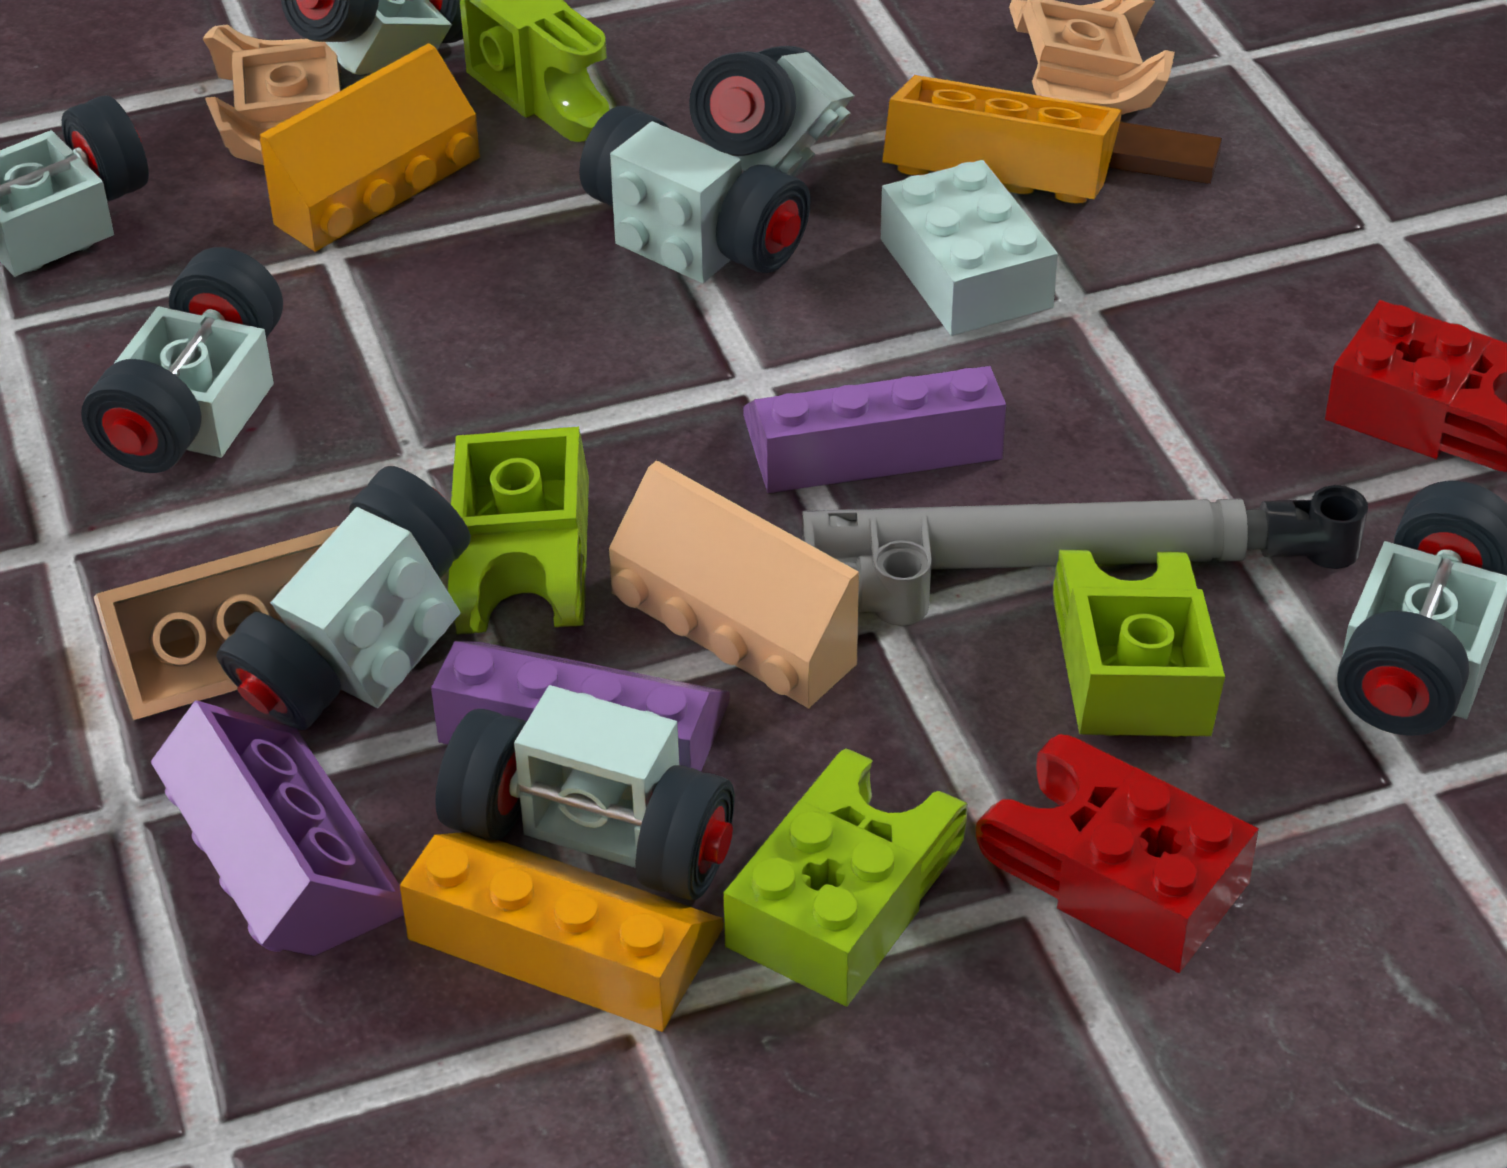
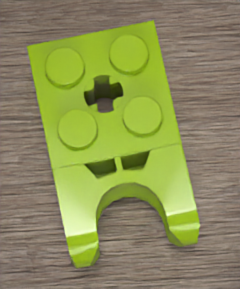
(537, 60)
(525, 521)
(1137, 649)
(839, 880)

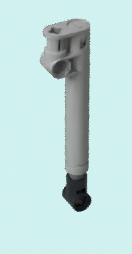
(902, 545)

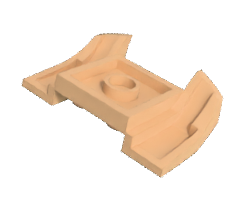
(1092, 52)
(269, 84)

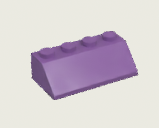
(877, 428)
(515, 680)
(275, 831)

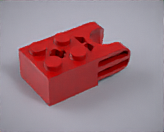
(1424, 386)
(1123, 851)

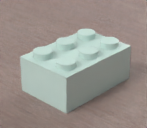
(968, 247)

